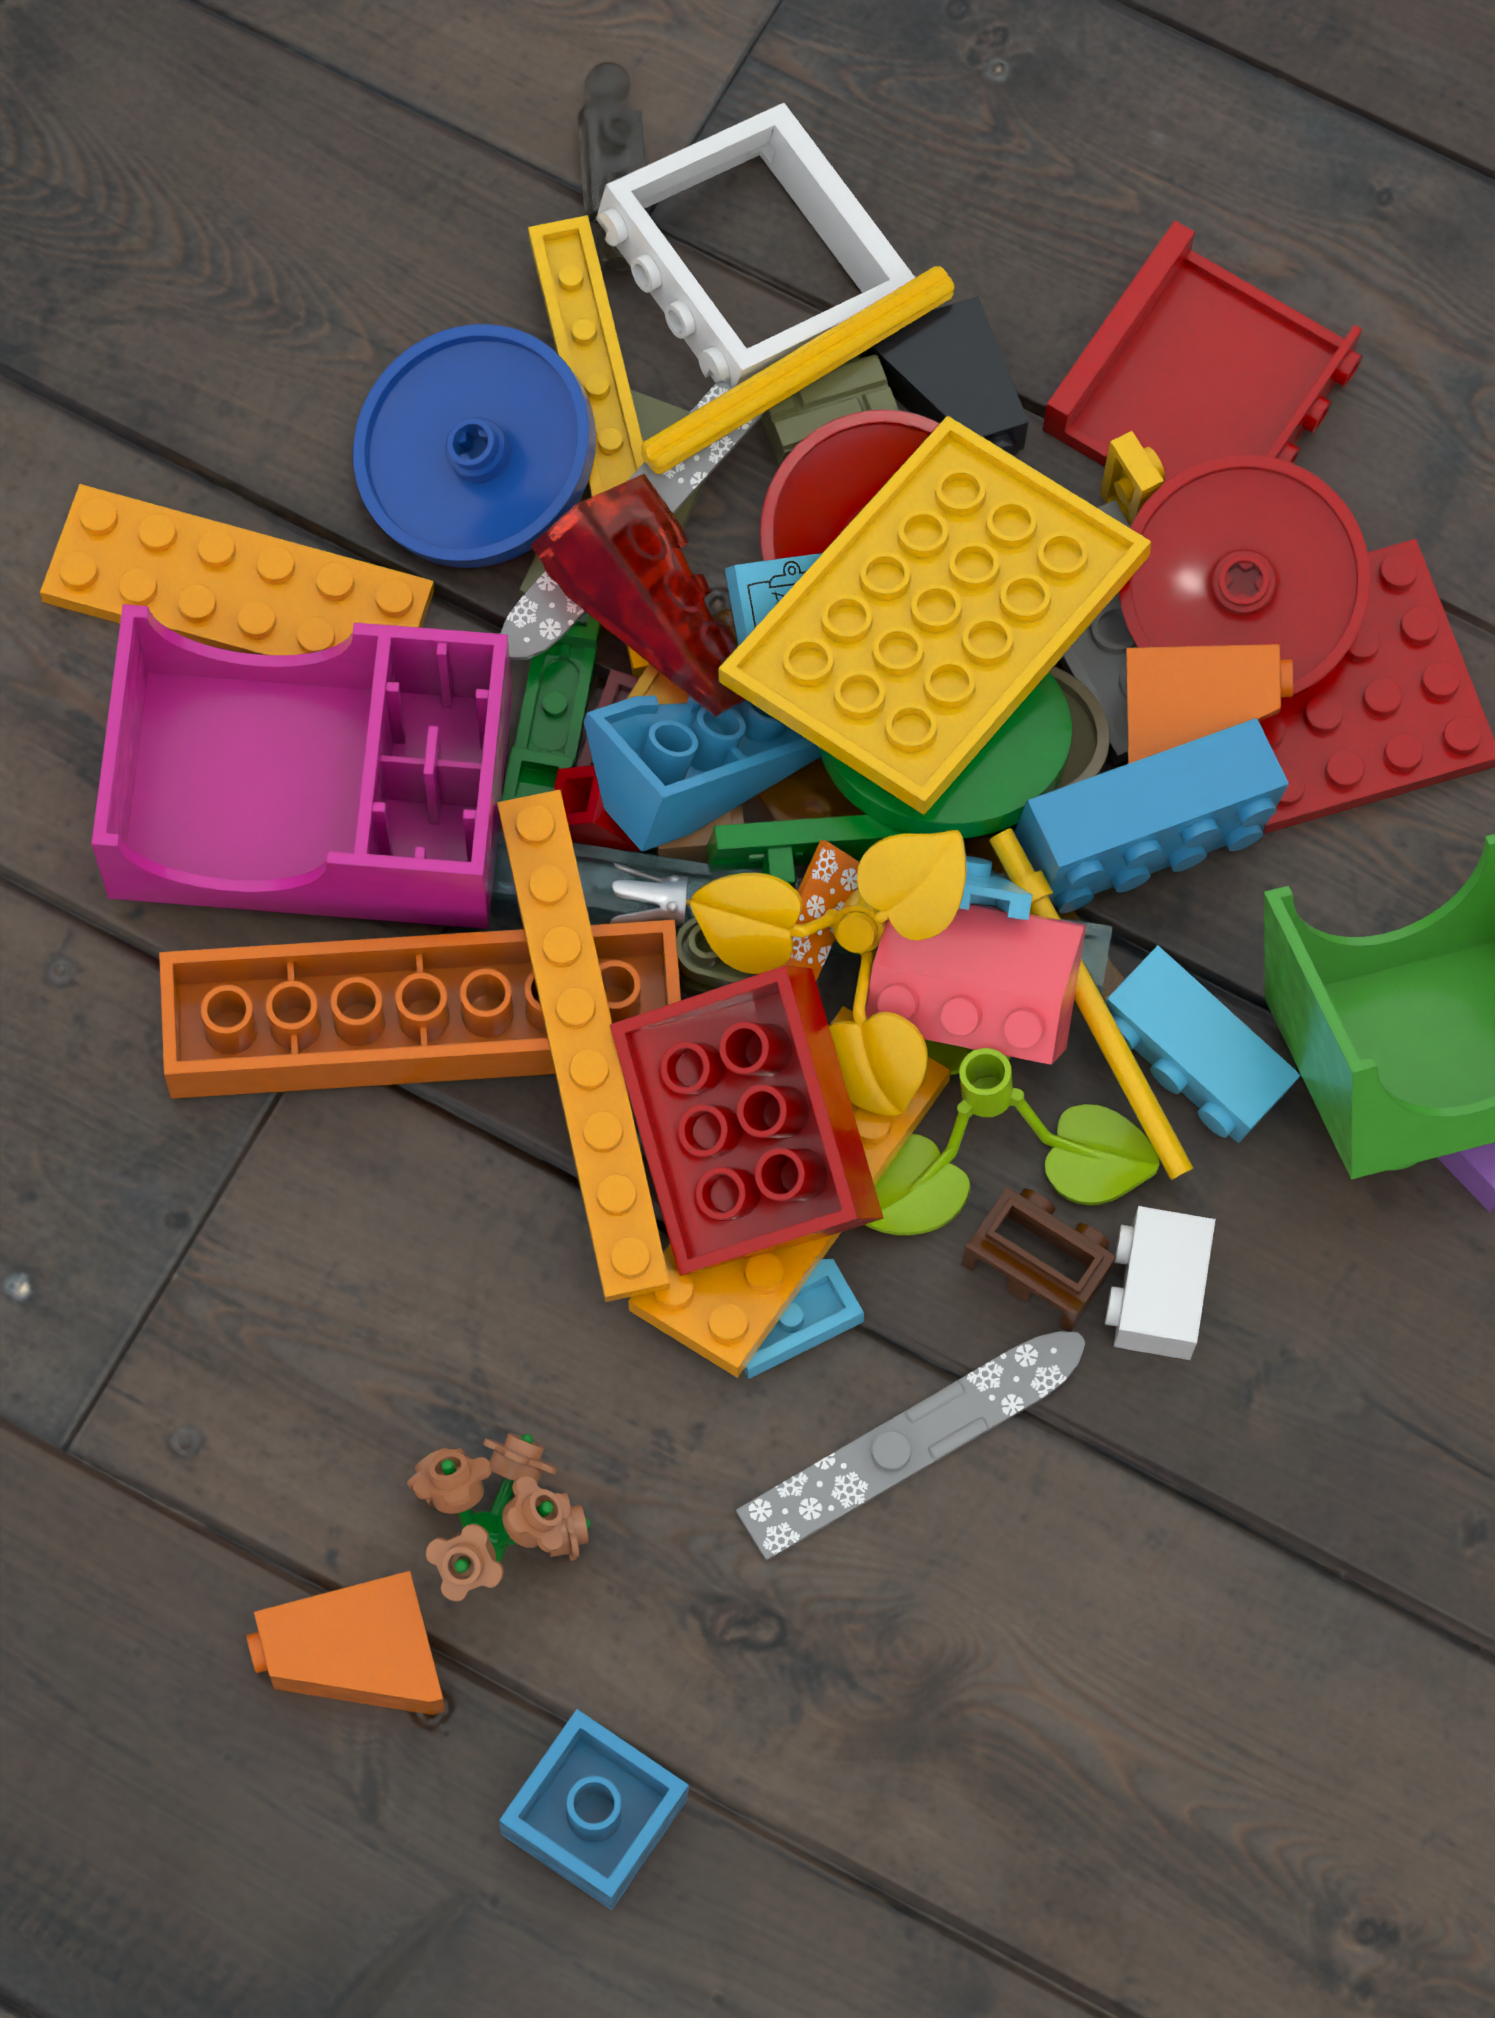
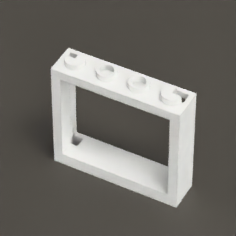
(814, 189)

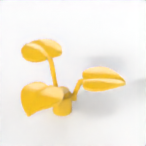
(901, 878)

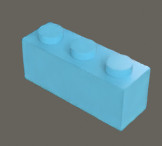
(1199, 1046)

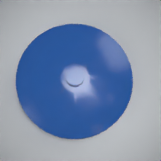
(473, 445)

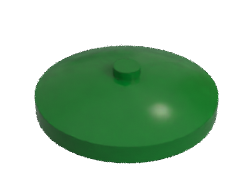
(991, 792)

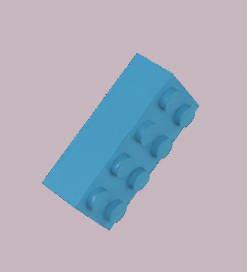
(1153, 815)

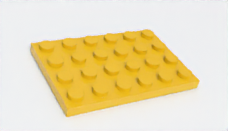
(934, 614)

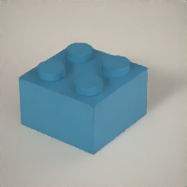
(594, 1809)

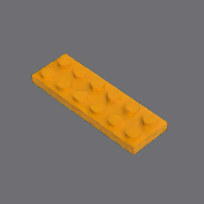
(220, 579)
(736, 1305)

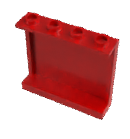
(1199, 367)

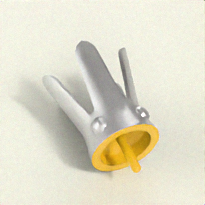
(666, 892)

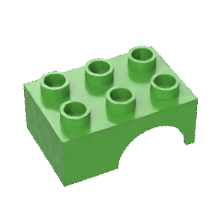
(1392, 1025)

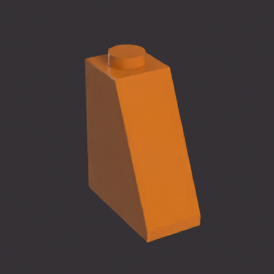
(1200, 691)
(351, 1646)

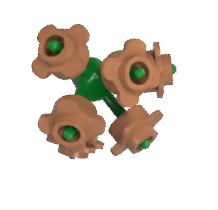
(530, 1519)

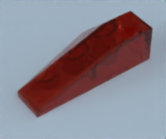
(628, 572)

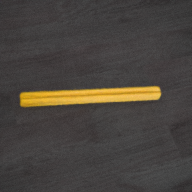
(797, 370)

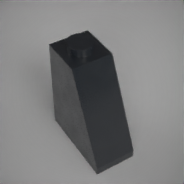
(955, 369)

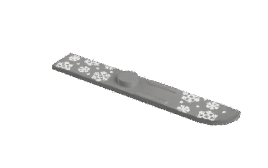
(546, 612)
(910, 1442)

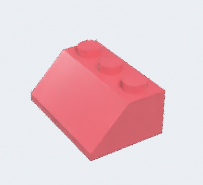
(984, 982)

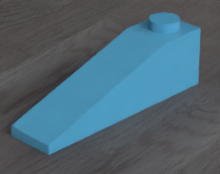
(682, 767)

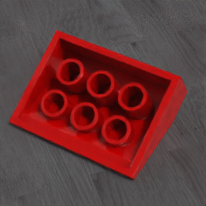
(746, 1120)

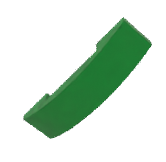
(553, 711)

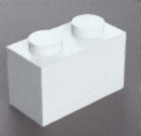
(1162, 1282)

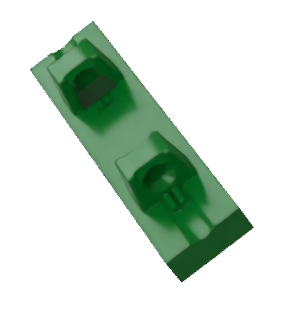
(788, 843)

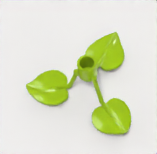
(1091, 1160)

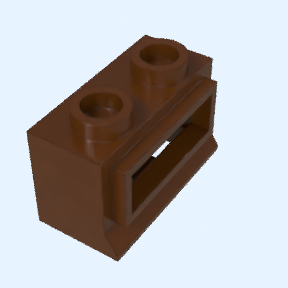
(1029, 1274)

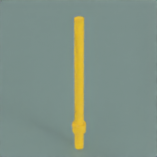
(1099, 1017)

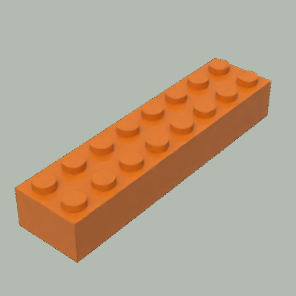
(383, 1008)

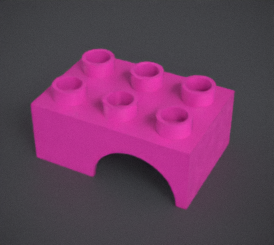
(308, 777)

